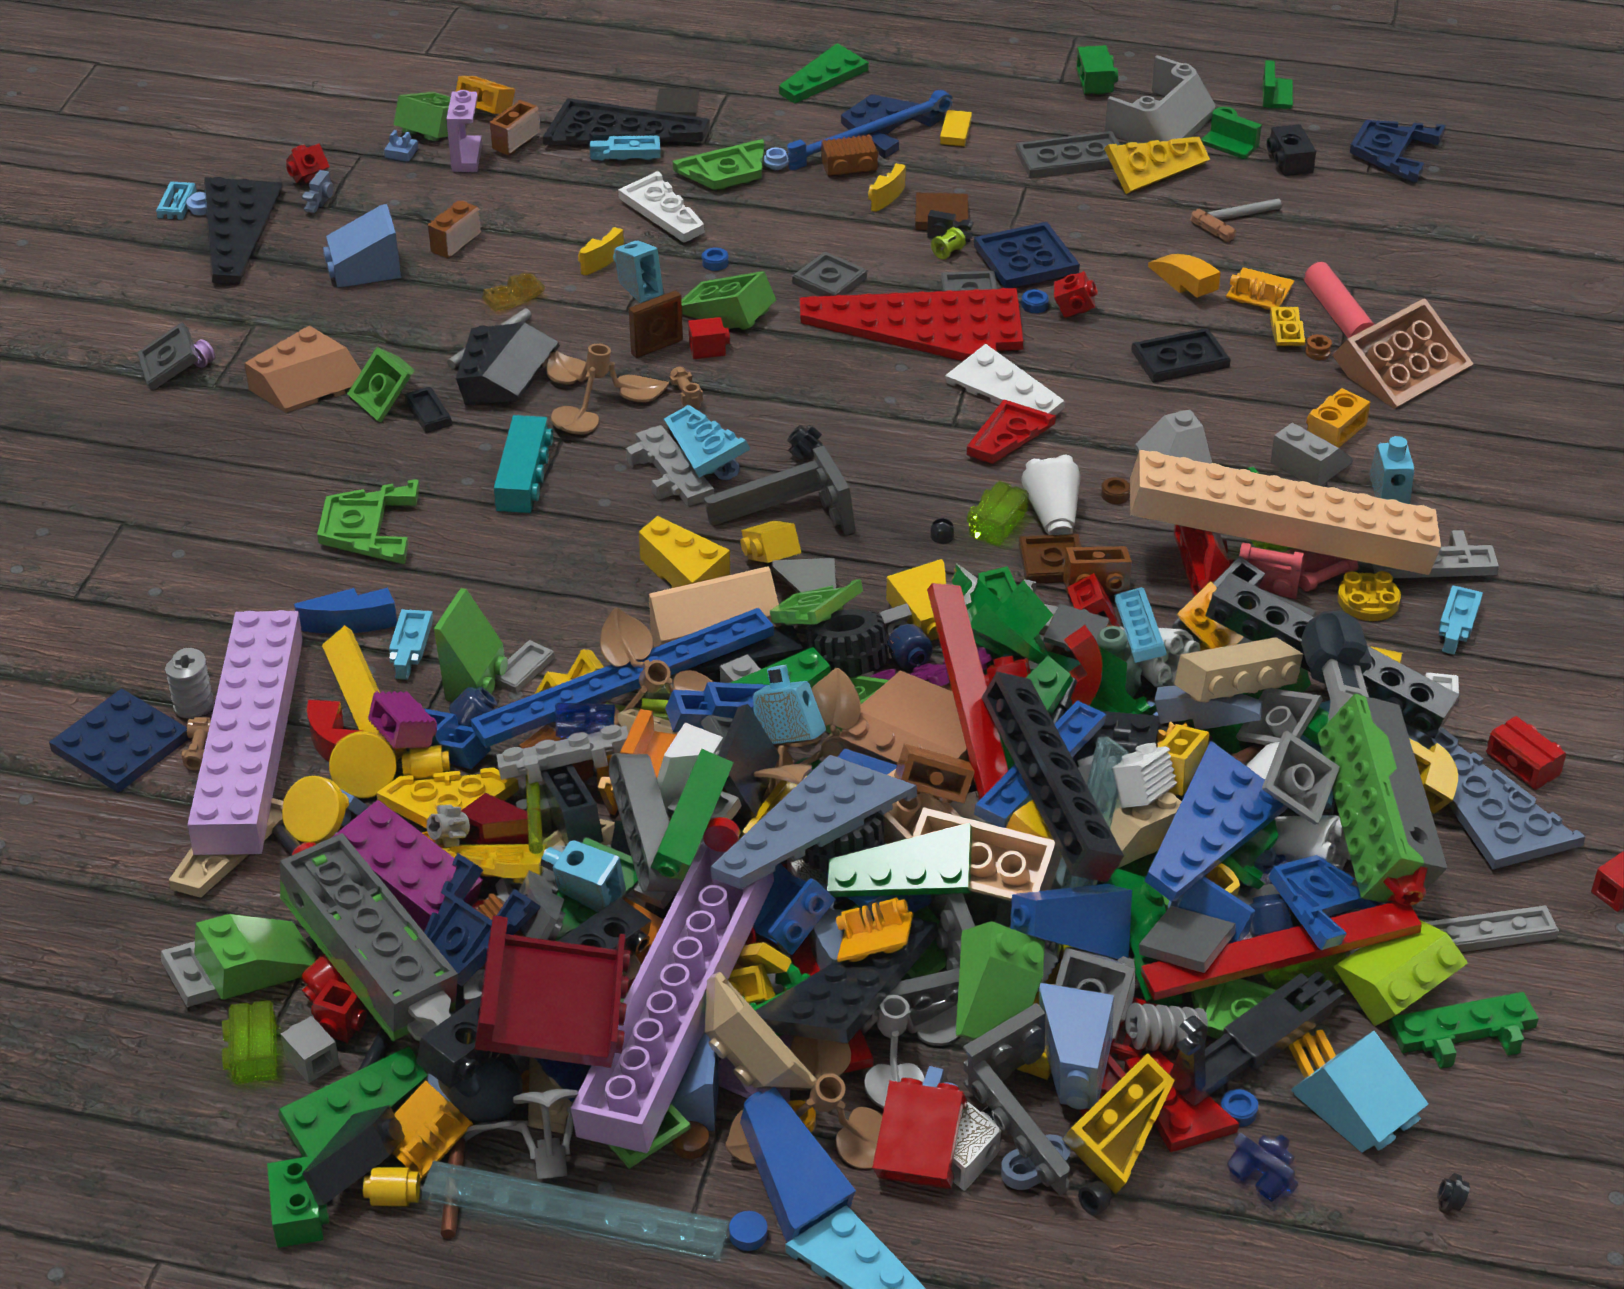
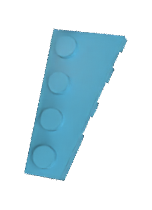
(704, 441)

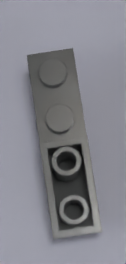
(548, 919)

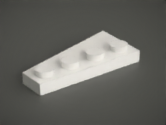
(659, 204)
(1000, 379)

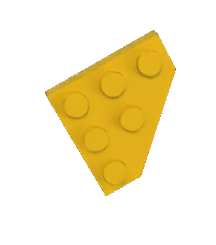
(421, 797)
(501, 860)

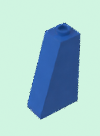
(1079, 917)
(792, 1164)

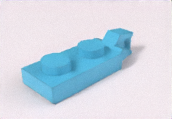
(626, 147)
(1459, 617)
(409, 640)

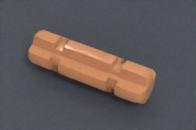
(1213, 225)

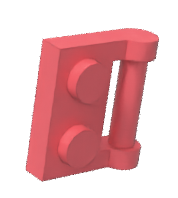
(1321, 567)
(1280, 569)

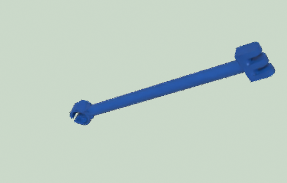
(799, 151)

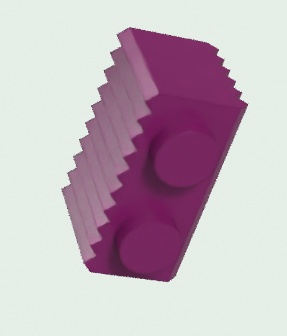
(402, 720)

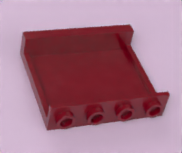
(552, 998)

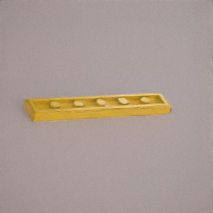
(354, 678)

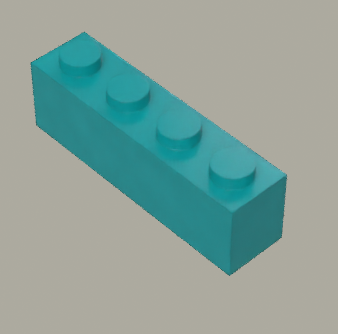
(522, 464)

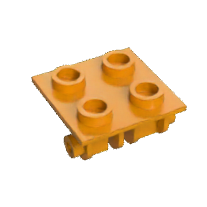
(1259, 288)
(1207, 630)
(865, 936)
(429, 1128)

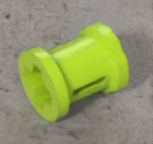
(947, 242)

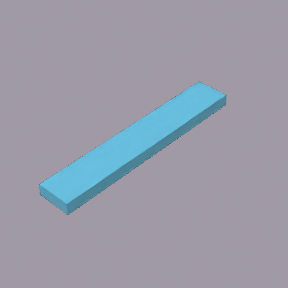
(1140, 625)

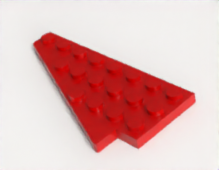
(931, 322)

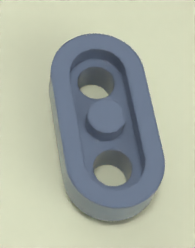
(1015, 1163)

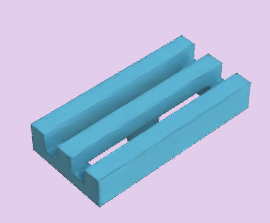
(179, 204)

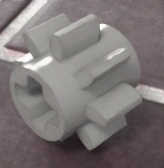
(448, 825)

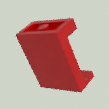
(919, 1133)

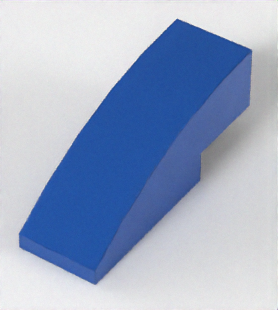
(357, 612)
(715, 700)
(459, 740)

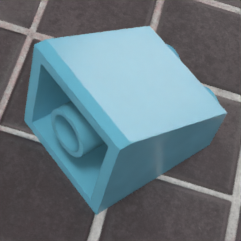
(1363, 1094)

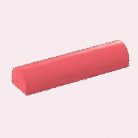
(1336, 299)

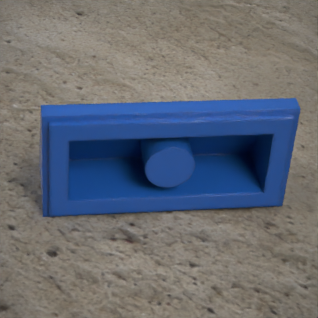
(1212, 900)

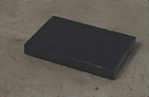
(1180, 355)
(750, 751)

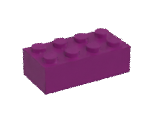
(404, 861)

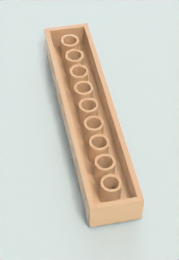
(1284, 512)

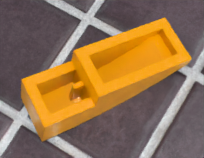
(1187, 273)

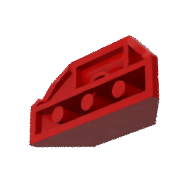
(1202, 555)

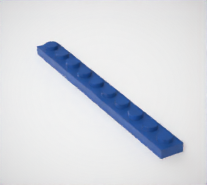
(615, 681)

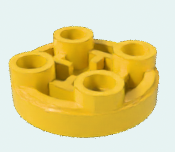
(1369, 595)
(362, 764)
(314, 809)

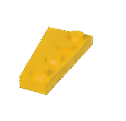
(1154, 161)

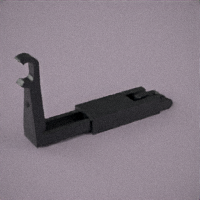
(1252, 1036)

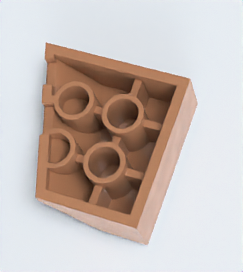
(301, 370)

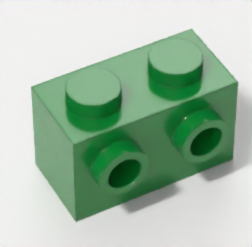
(1096, 69)
(293, 1207)

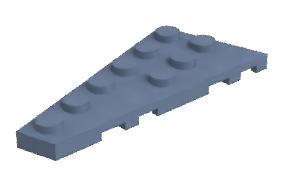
(816, 811)
(1498, 811)

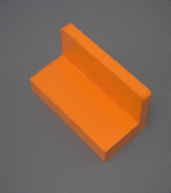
(644, 740)

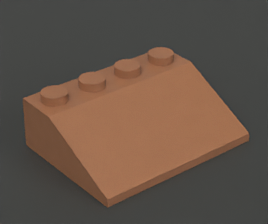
(1403, 355)
(907, 713)

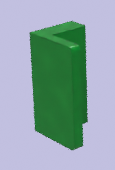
(1276, 91)
(1232, 134)

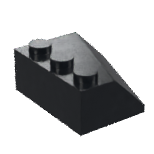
(502, 362)

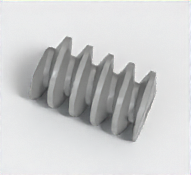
(189, 683)
(1159, 1025)

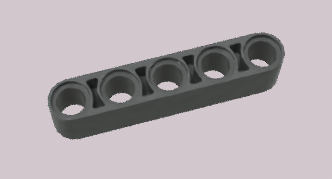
(642, 816)

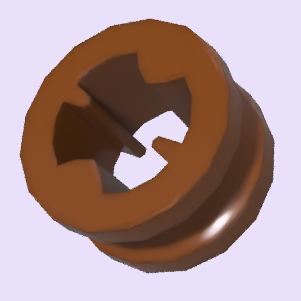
(1318, 347)

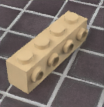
(1238, 669)

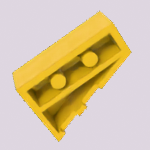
(681, 554)
(1119, 1123)

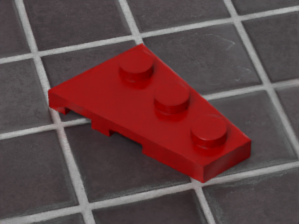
(1007, 430)
(1181, 1122)

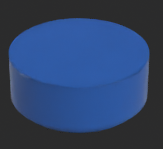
(715, 259)
(1035, 301)
(1241, 1106)
(748, 1230)

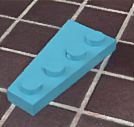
(850, 1254)

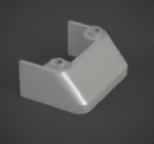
(1178, 115)

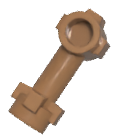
(691, 392)
(198, 730)

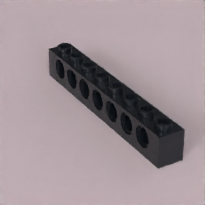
(1263, 616)
(1052, 778)
(449, 1047)

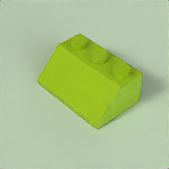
(1399, 971)

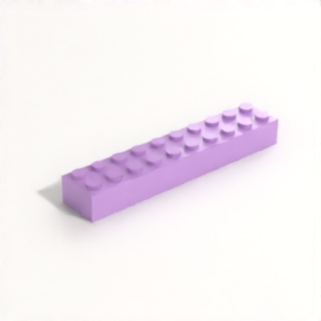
(246, 734)
(668, 1007)

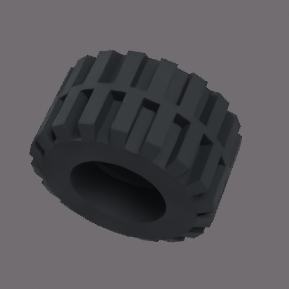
(850, 641)
(861, 838)

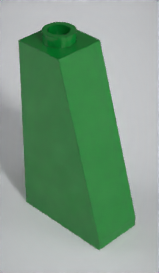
(691, 815)

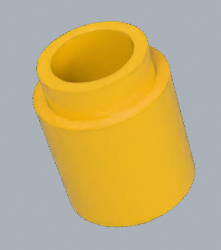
(425, 762)
(392, 1186)

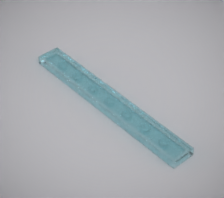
(576, 1210)

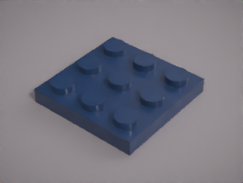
(1026, 255)
(119, 740)

